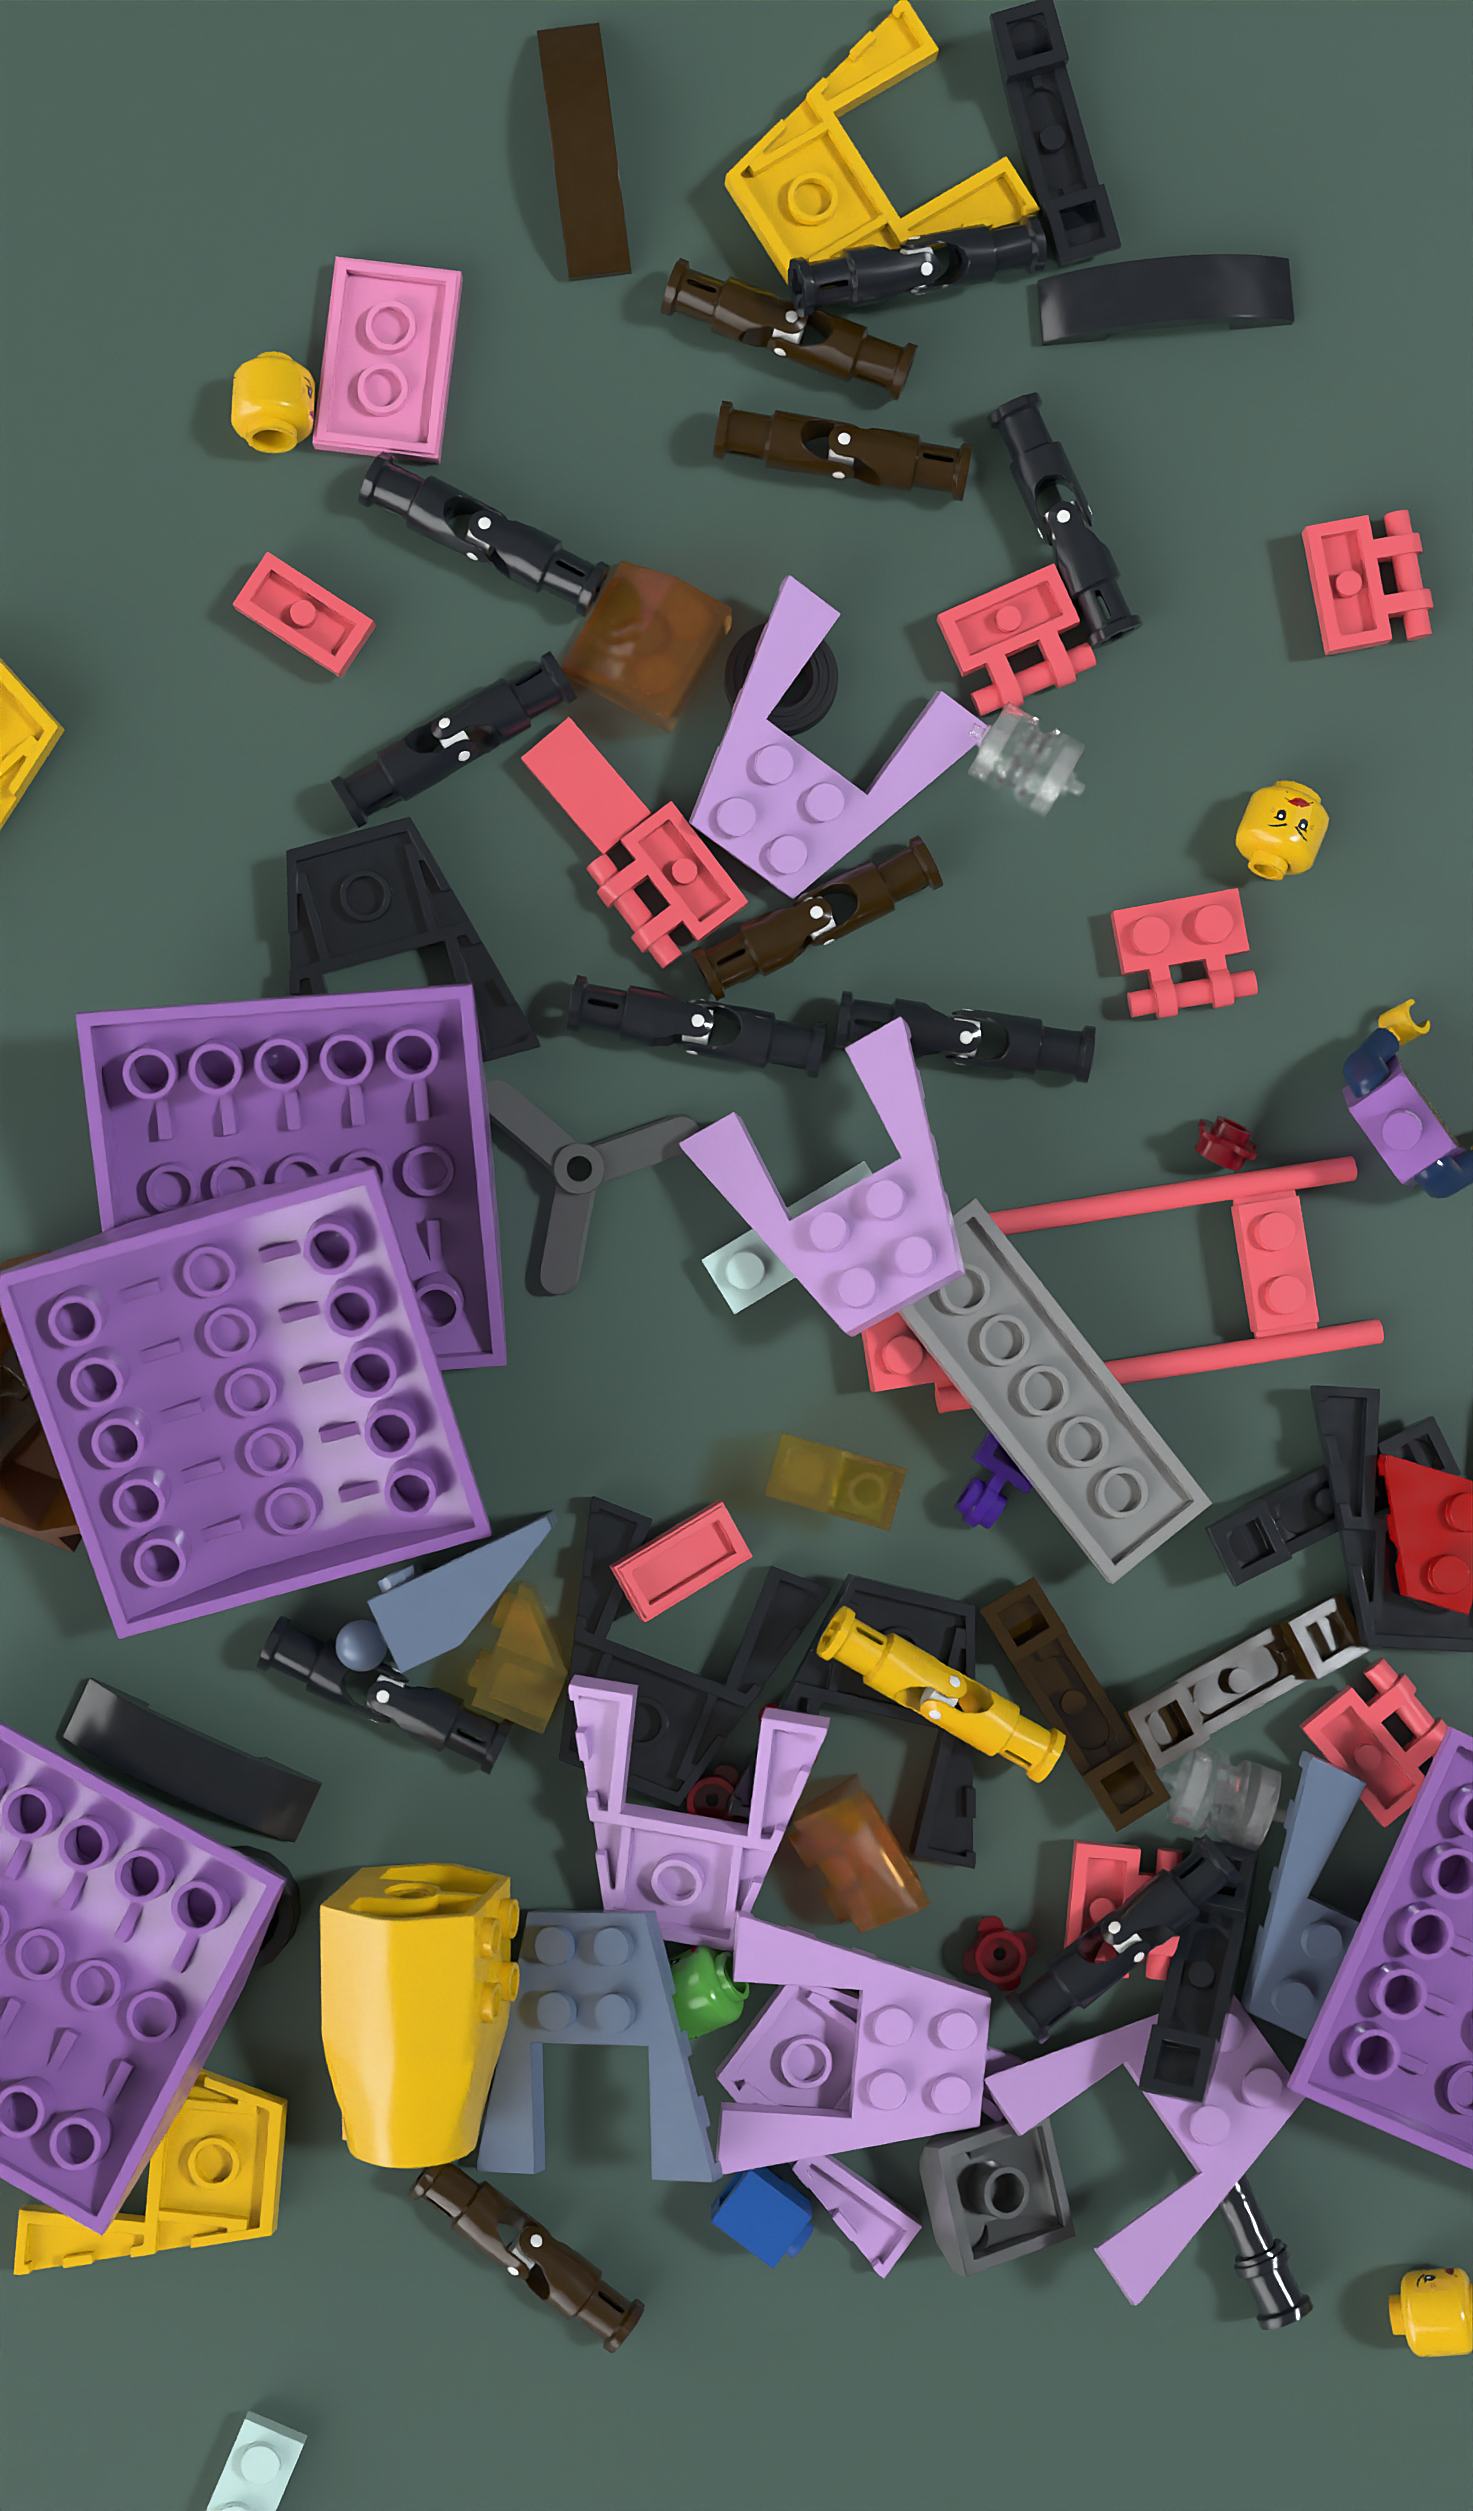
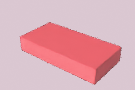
(586, 786)
(681, 1561)

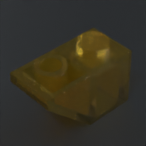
(835, 1481)
(527, 1664)

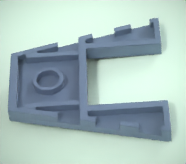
(1303, 1936)
(599, 1983)

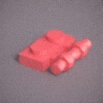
(1349, 584)
(1010, 621)
(681, 871)
(1180, 934)
(1355, 1740)
(1101, 1882)

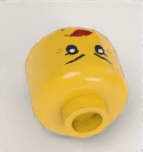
(273, 402)
(1282, 830)
(1434, 2312)

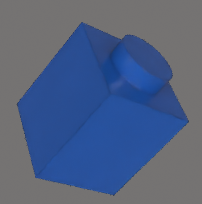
(763, 2214)

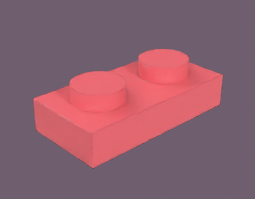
(304, 615)

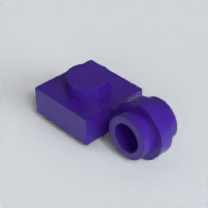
(982, 1501)

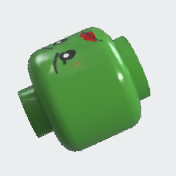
(706, 1990)

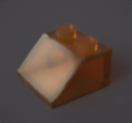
(649, 643)
(859, 1857)

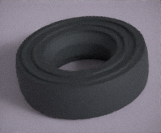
(813, 702)

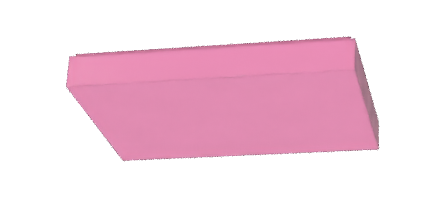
(387, 360)

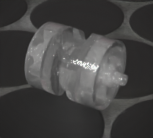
(1026, 759)
(1229, 1797)

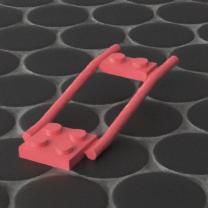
(1271, 1263)

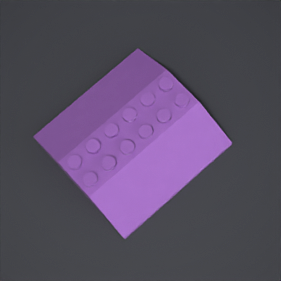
(306, 1088)
(243, 1399)
(113, 1974)
(1401, 2008)

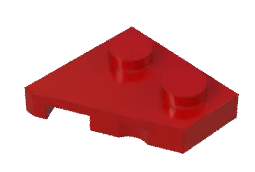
(1431, 1532)

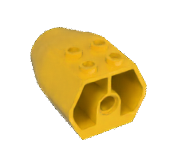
(416, 2006)

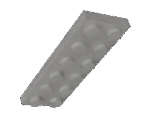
(1053, 1402)

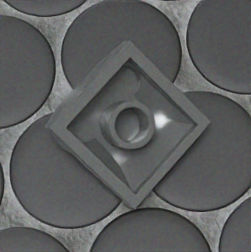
(994, 2194)

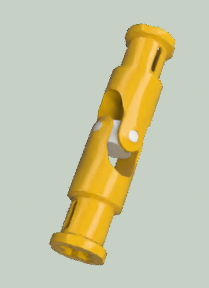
(933, 1689)

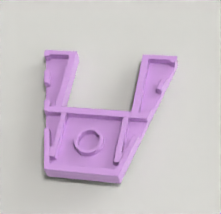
(781, 803)
(873, 1242)
(676, 1862)
(913, 2056)
(803, 2057)
(1220, 2139)

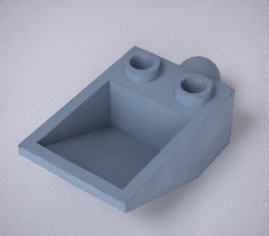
(438, 1608)

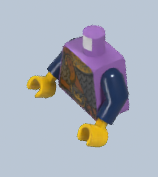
(1398, 1112)

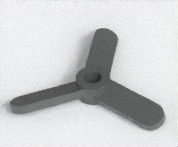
(572, 1198)

